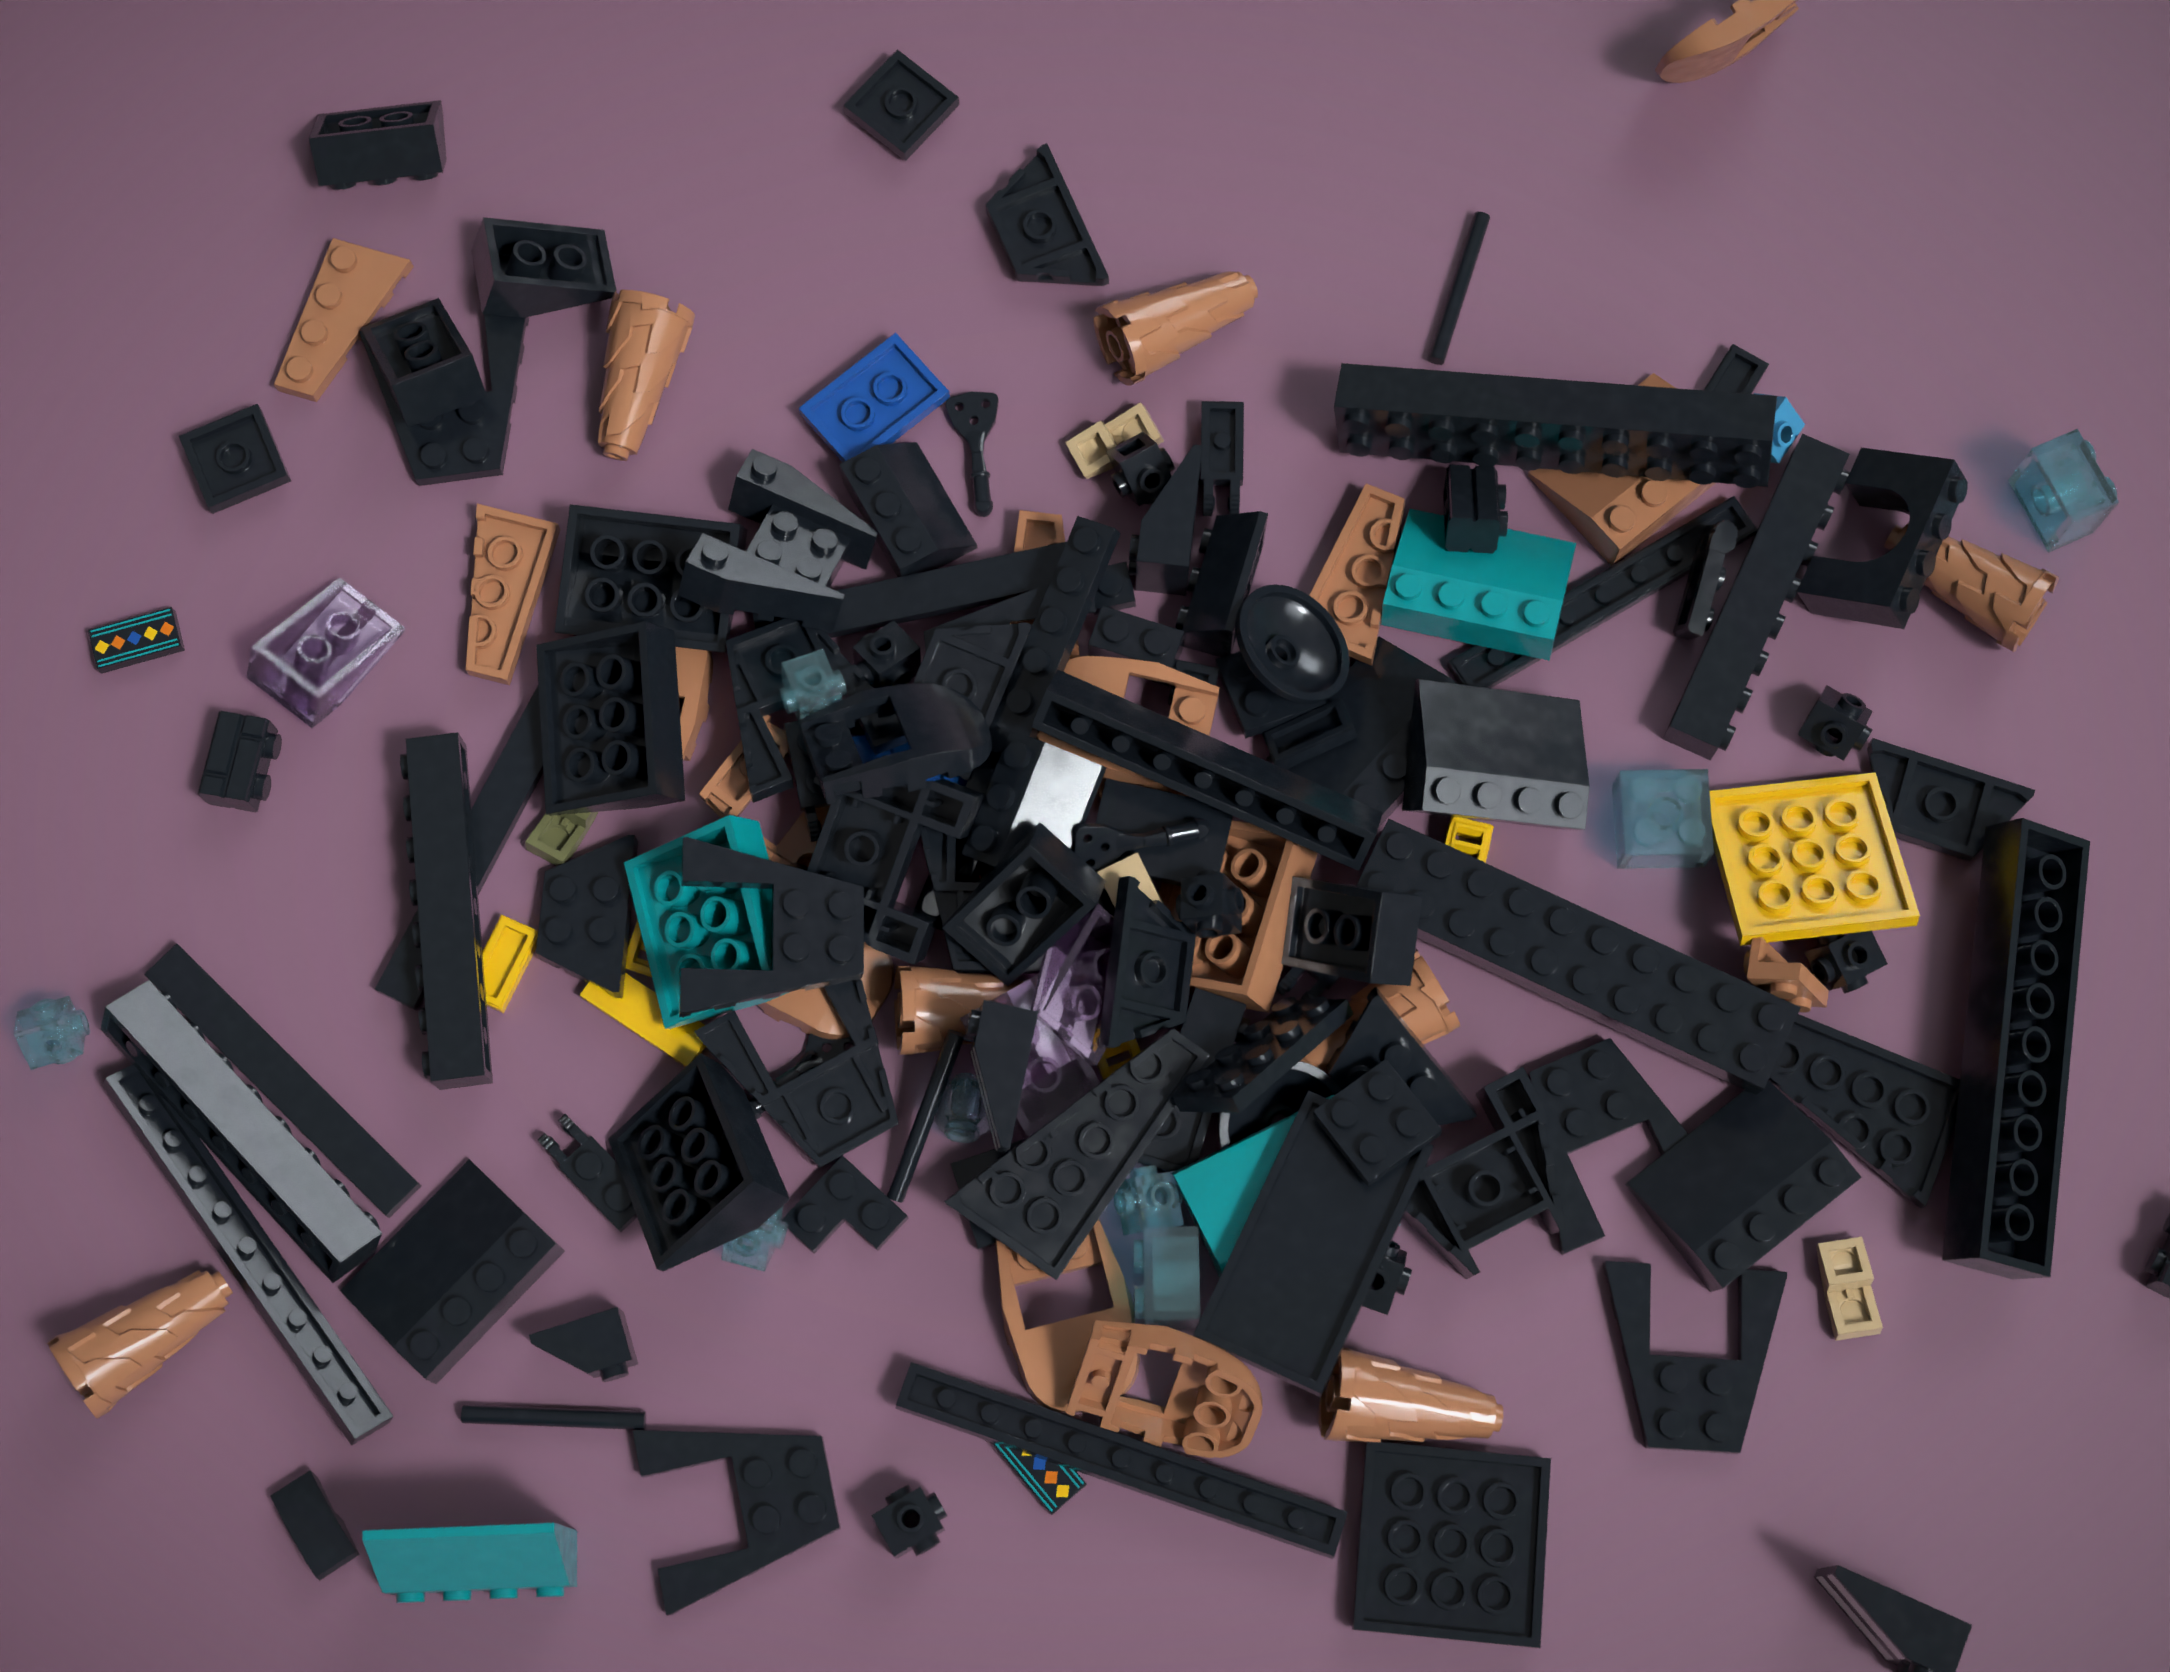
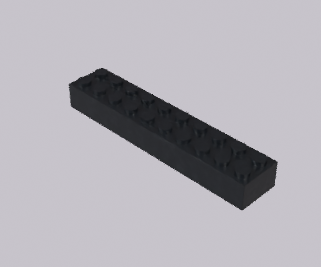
(1556, 424)
(1584, 960)
(2017, 1051)

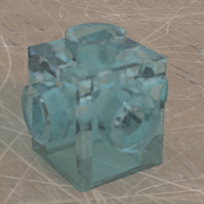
(810, 684)
(51, 1032)
(1148, 1200)
(757, 1246)

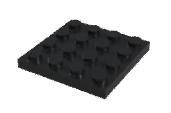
(1452, 1544)

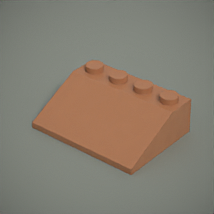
(1618, 511)
(1249, 963)

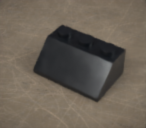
(379, 144)
(906, 507)
(1222, 581)
(1029, 787)

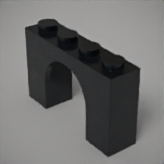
(1889, 587)

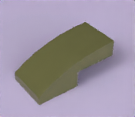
(559, 836)

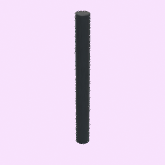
(1459, 288)
(925, 1116)
(553, 1417)

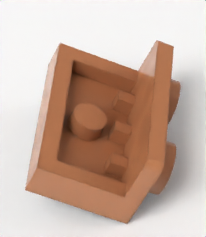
(1786, 980)

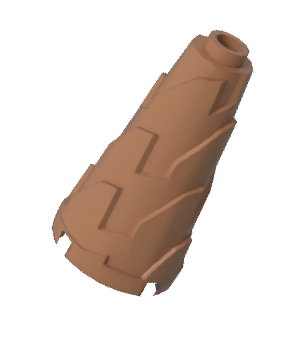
(1159, 326)
(638, 365)
(1988, 588)
(934, 1003)
(1419, 1005)
(133, 1341)
(1380, 1400)

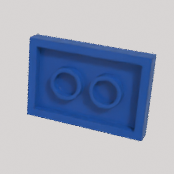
(874, 400)

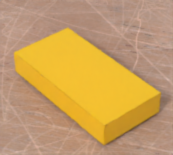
(506, 960)

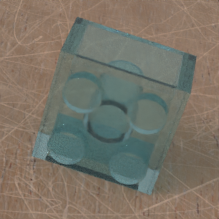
(2063, 490)
(1662, 818)
(1169, 1277)

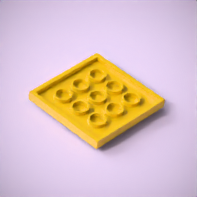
(1810, 859)

